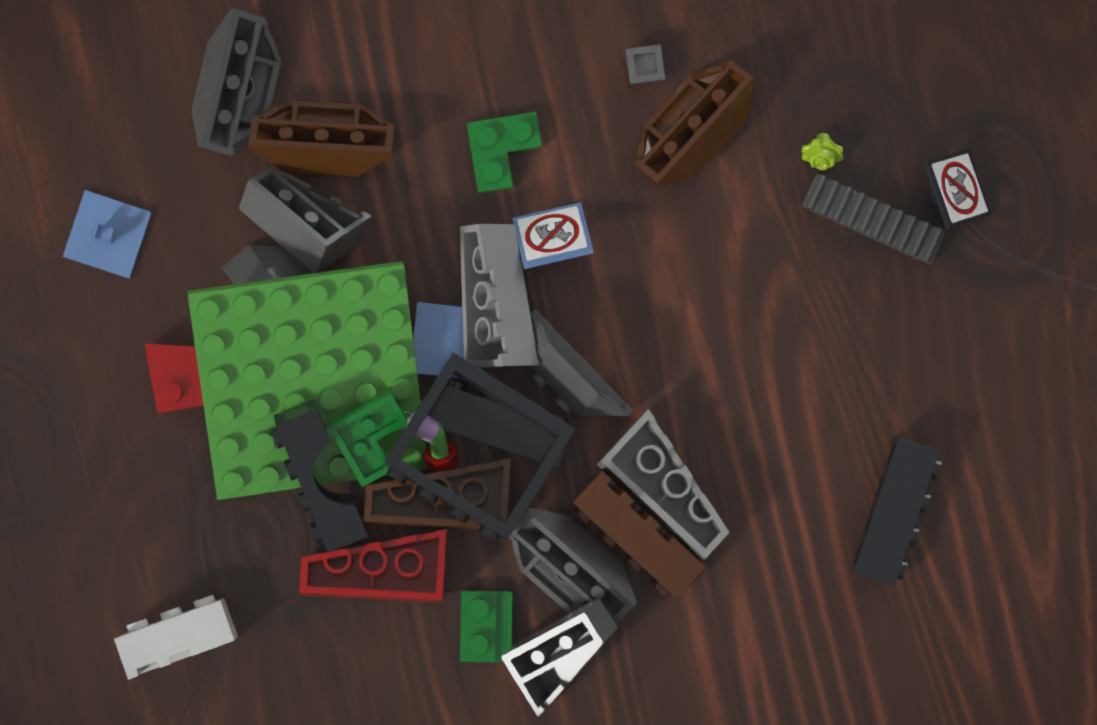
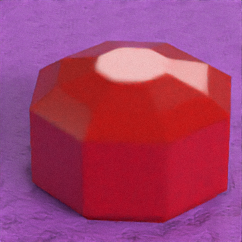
(443, 464)

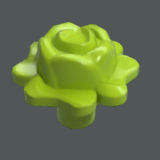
(822, 152)

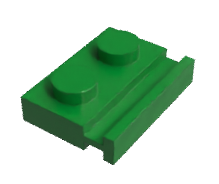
(485, 625)

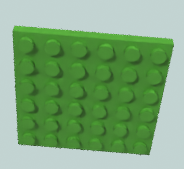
(294, 342)

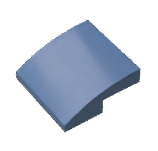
(436, 336)

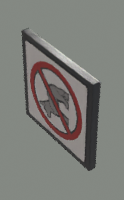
(957, 189)

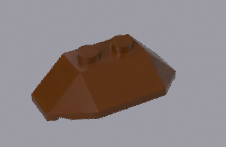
(695, 123)
(322, 138)

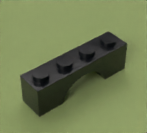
(334, 514)

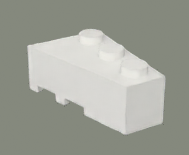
(175, 636)

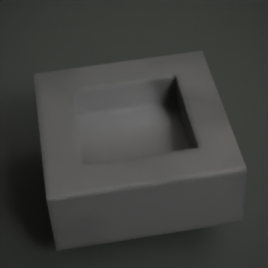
(645, 64)

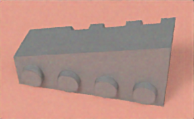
(660, 483)

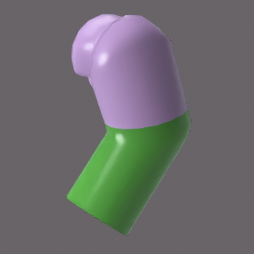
(434, 433)

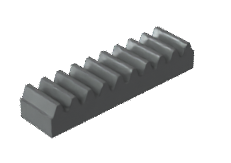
(873, 219)

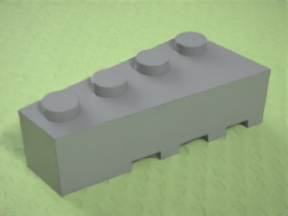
(494, 298)

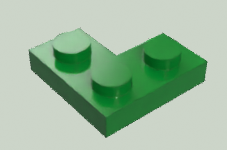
(492, 141)
(359, 434)

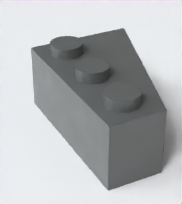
(302, 221)
(556, 653)

